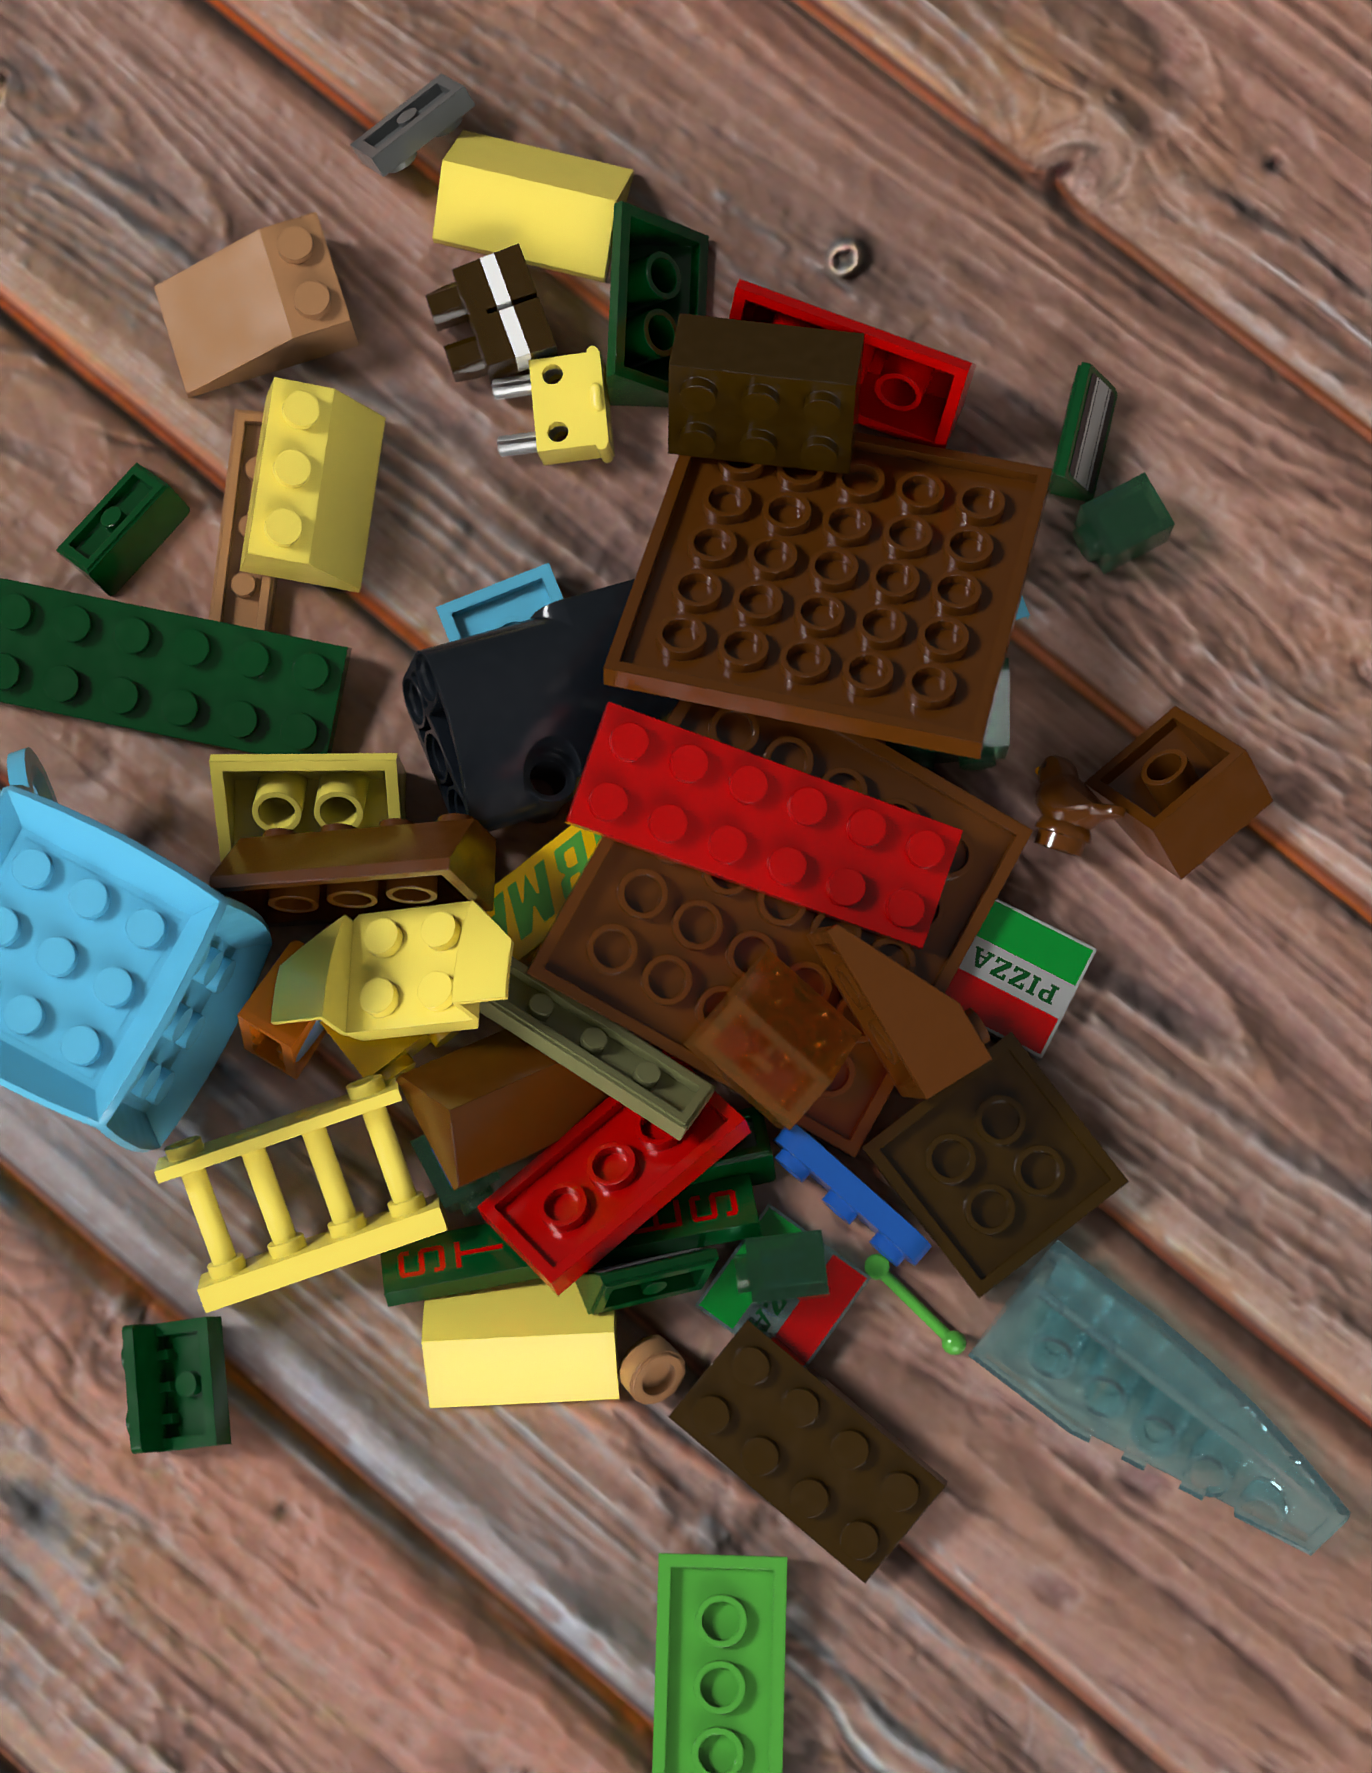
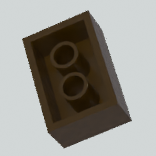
(764, 393)

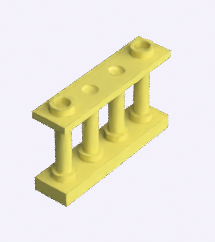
(291, 1254)

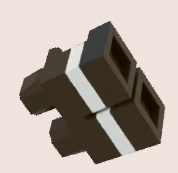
(503, 315)

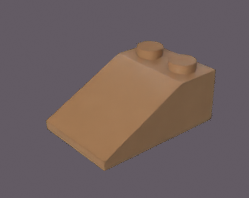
(256, 307)

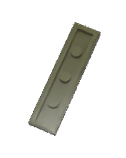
(601, 1052)

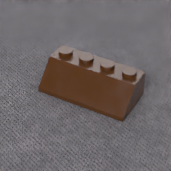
(359, 870)

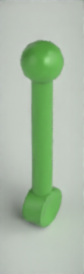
(878, 1269)

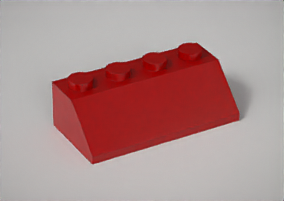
(904, 384)

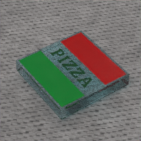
(797, 1324)

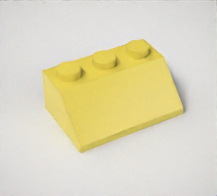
(313, 486)

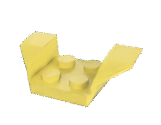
(397, 972)

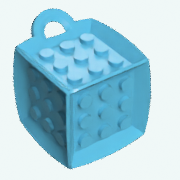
(111, 967)

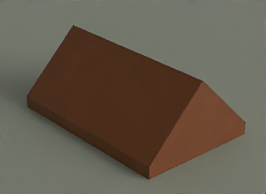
(494, 1104)

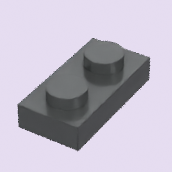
(426, 115)

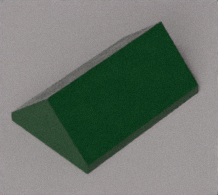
(654, 278)

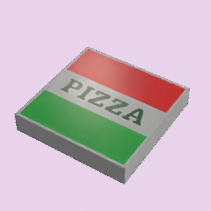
(1020, 976)

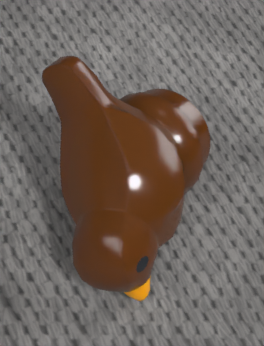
(1068, 808)

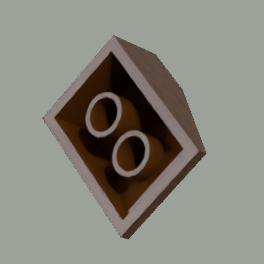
(910, 1024)

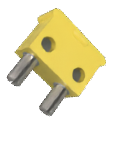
(571, 408)

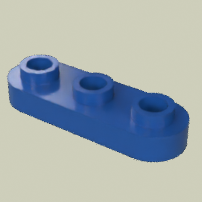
(850, 1196)

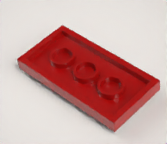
(603, 1185)

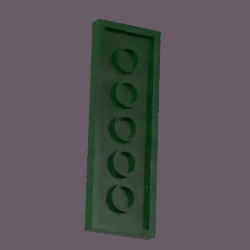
(168, 672)

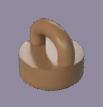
(651, 1369)

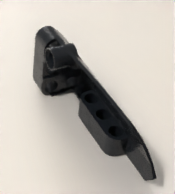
(520, 707)

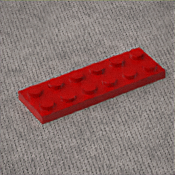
(763, 826)

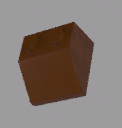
(1181, 791)

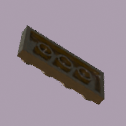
(808, 1449)

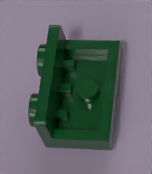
(176, 1385)

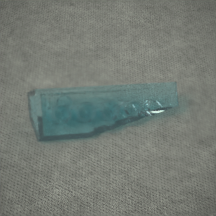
(1128, 1378)

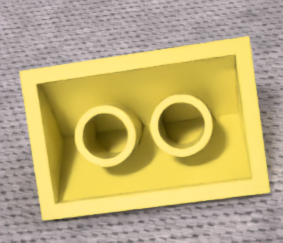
(531, 196)
(303, 792)
(517, 1347)

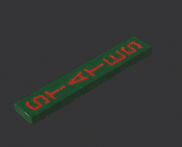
(481, 1259)

